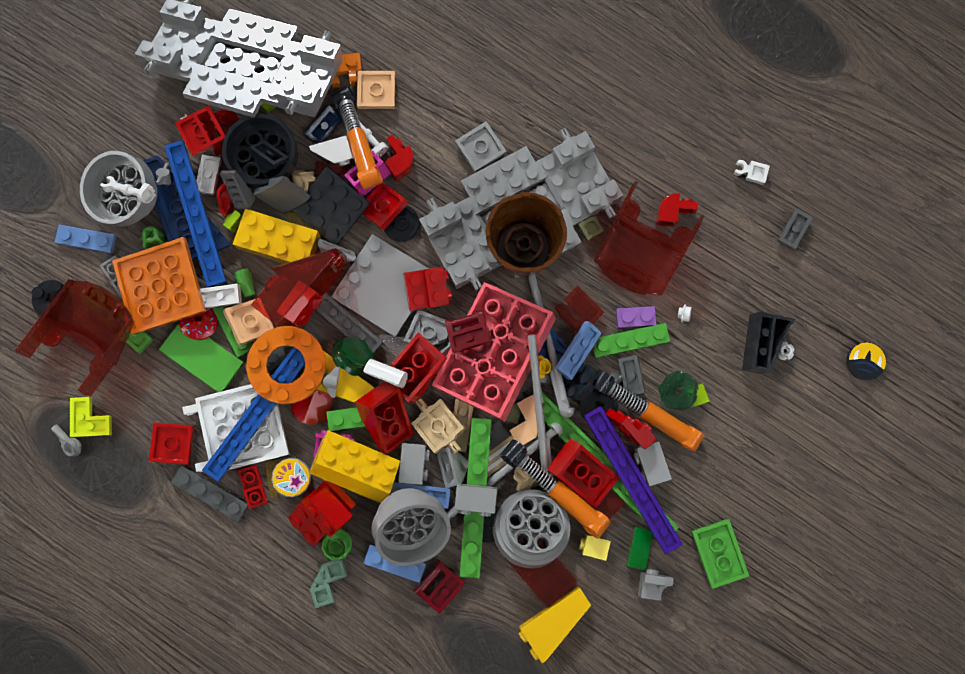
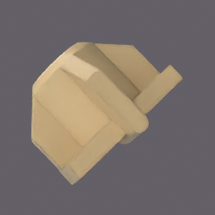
(303, 179)
(524, 481)

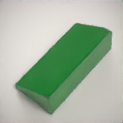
(639, 548)

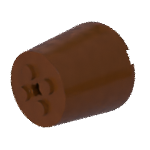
(527, 220)

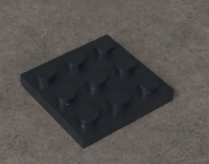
(332, 206)

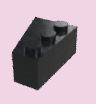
(764, 340)

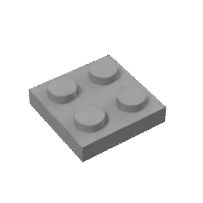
(480, 147)

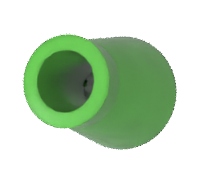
(245, 279)

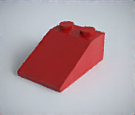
(421, 363)
(385, 416)
(583, 473)

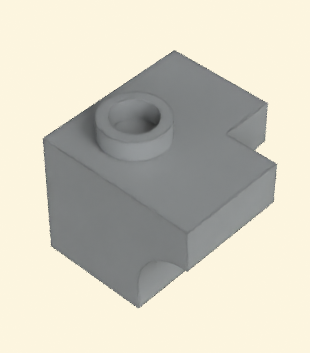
(653, 584)

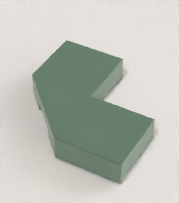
(321, 589)

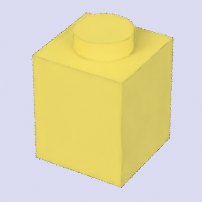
(594, 547)

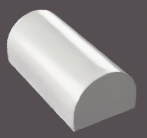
(386, 373)

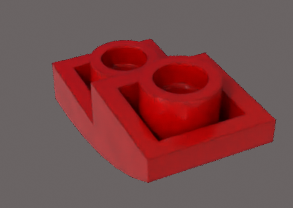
(253, 486)

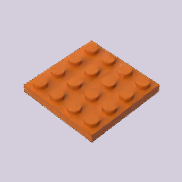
(159, 285)

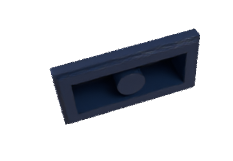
(322, 125)

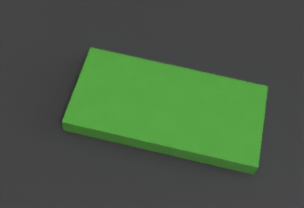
(203, 359)

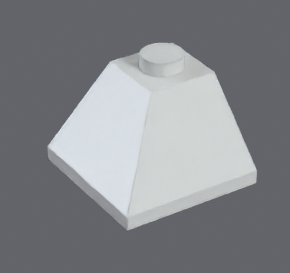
(334, 150)

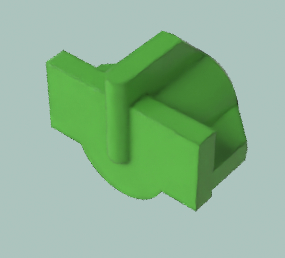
(152, 237)

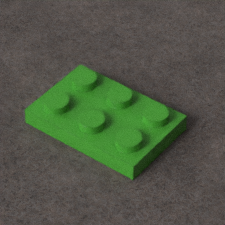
(719, 553)

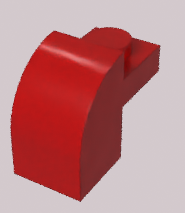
(402, 161)
(670, 208)

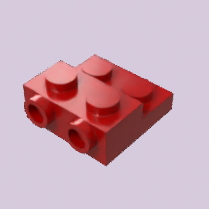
(427, 288)
(632, 429)

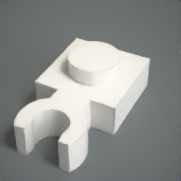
(754, 172)

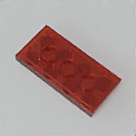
(546, 581)

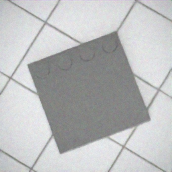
(377, 286)

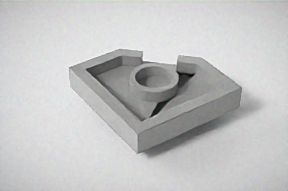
(429, 326)

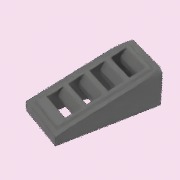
(237, 189)

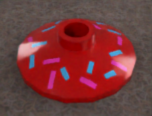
(201, 329)

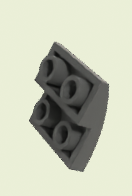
(282, 194)

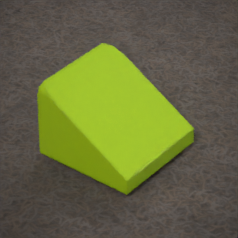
(702, 396)

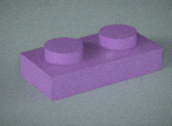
(635, 317)

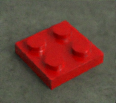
(384, 205)
(171, 443)

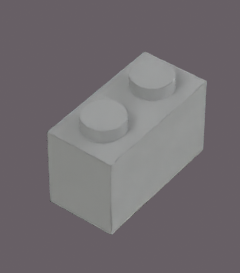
(413, 464)
(652, 464)
(476, 499)

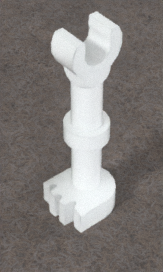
(379, 148)
(144, 194)

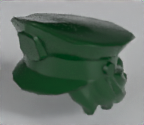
(351, 355)

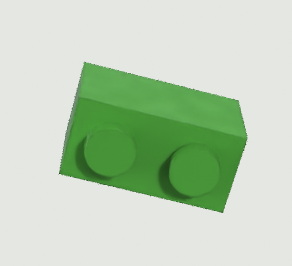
(344, 420)

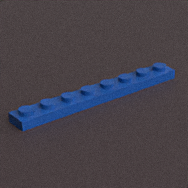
(195, 214)
(252, 419)

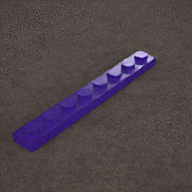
(633, 480)

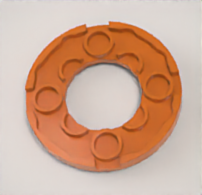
(301, 388)

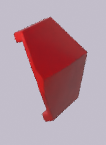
(225, 203)
(314, 408)

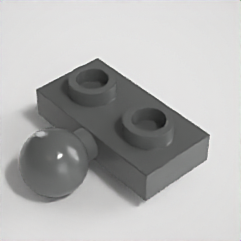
(630, 375)

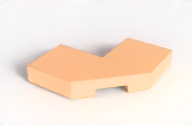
(527, 430)

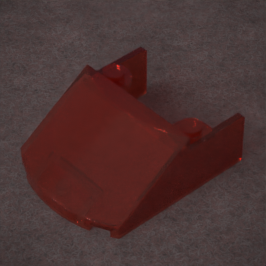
(640, 255)
(294, 278)
(90, 318)

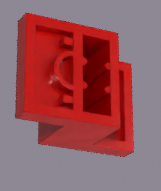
(206, 129)
(308, 526)

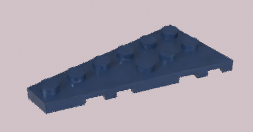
(172, 212)

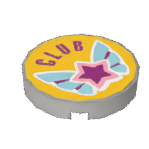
(291, 477)

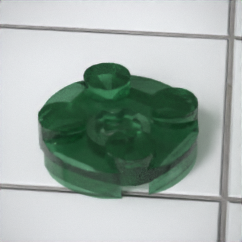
(668, 390)

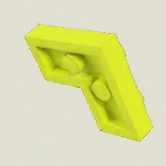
(83, 423)

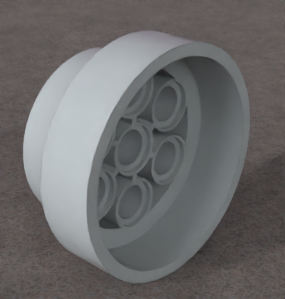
(106, 207)
(410, 527)
(530, 554)

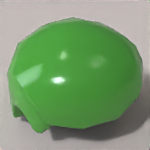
(337, 546)

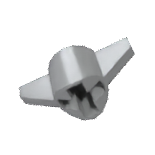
(163, 175)
(331, 381)

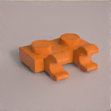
(350, 65)

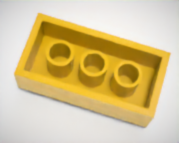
(275, 238)
(354, 467)

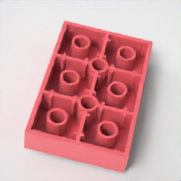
(495, 372)

